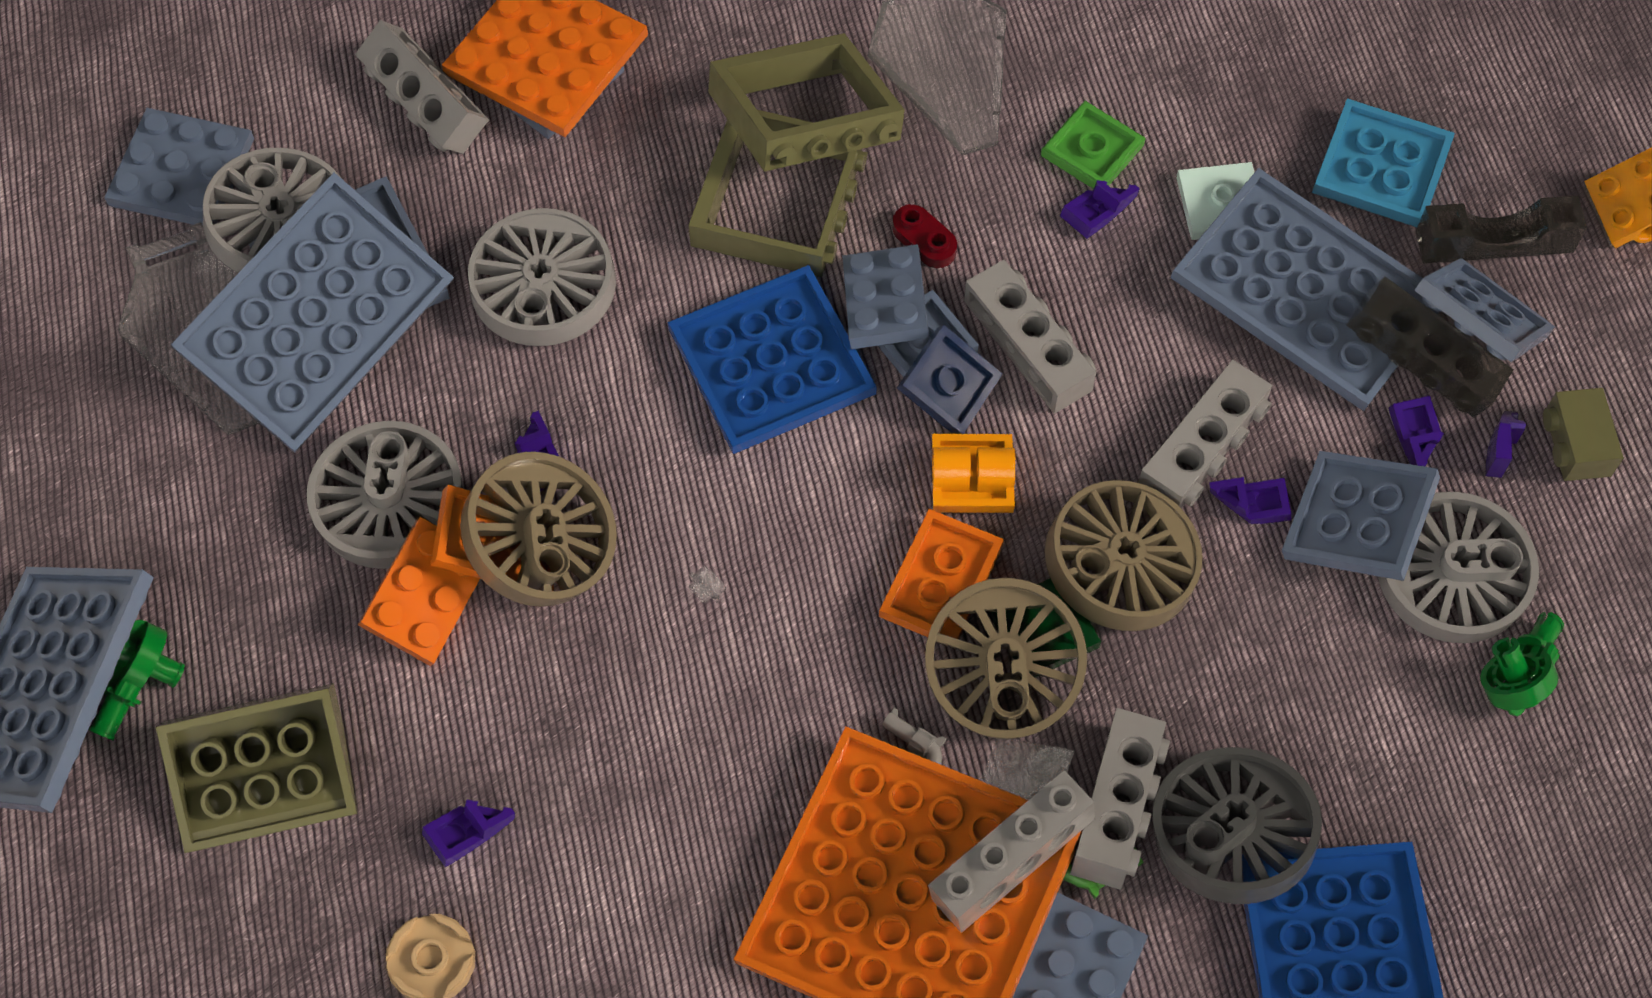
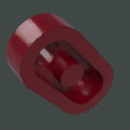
(924, 233)

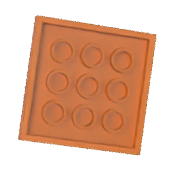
(545, 56)

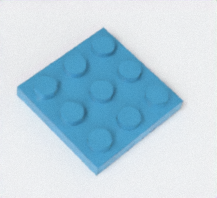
(1383, 162)

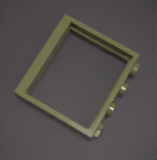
(794, 63)
(759, 248)

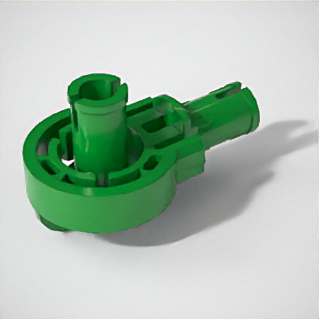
(137, 662)
(1525, 666)

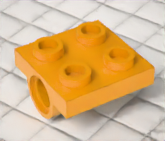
(1625, 199)
(973, 473)

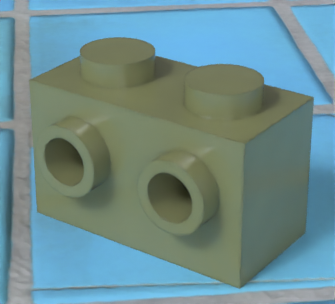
(1582, 434)

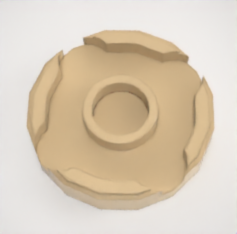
(430, 957)

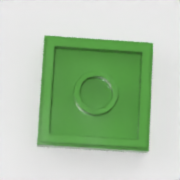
(1093, 146)

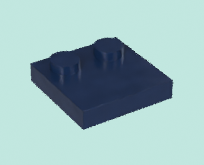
(949, 380)

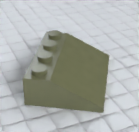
(258, 767)

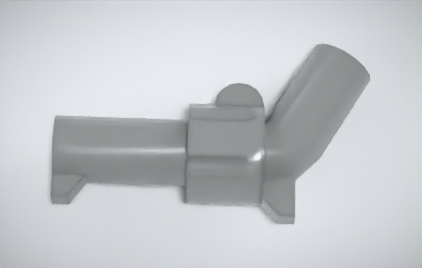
(919, 741)

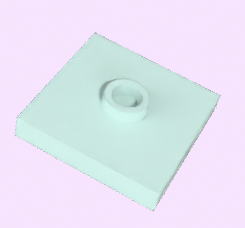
(1208, 191)

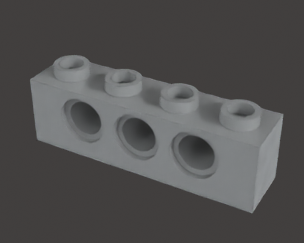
(421, 88)
(1030, 354)
(1234, 389)
(1012, 851)
(1098, 856)

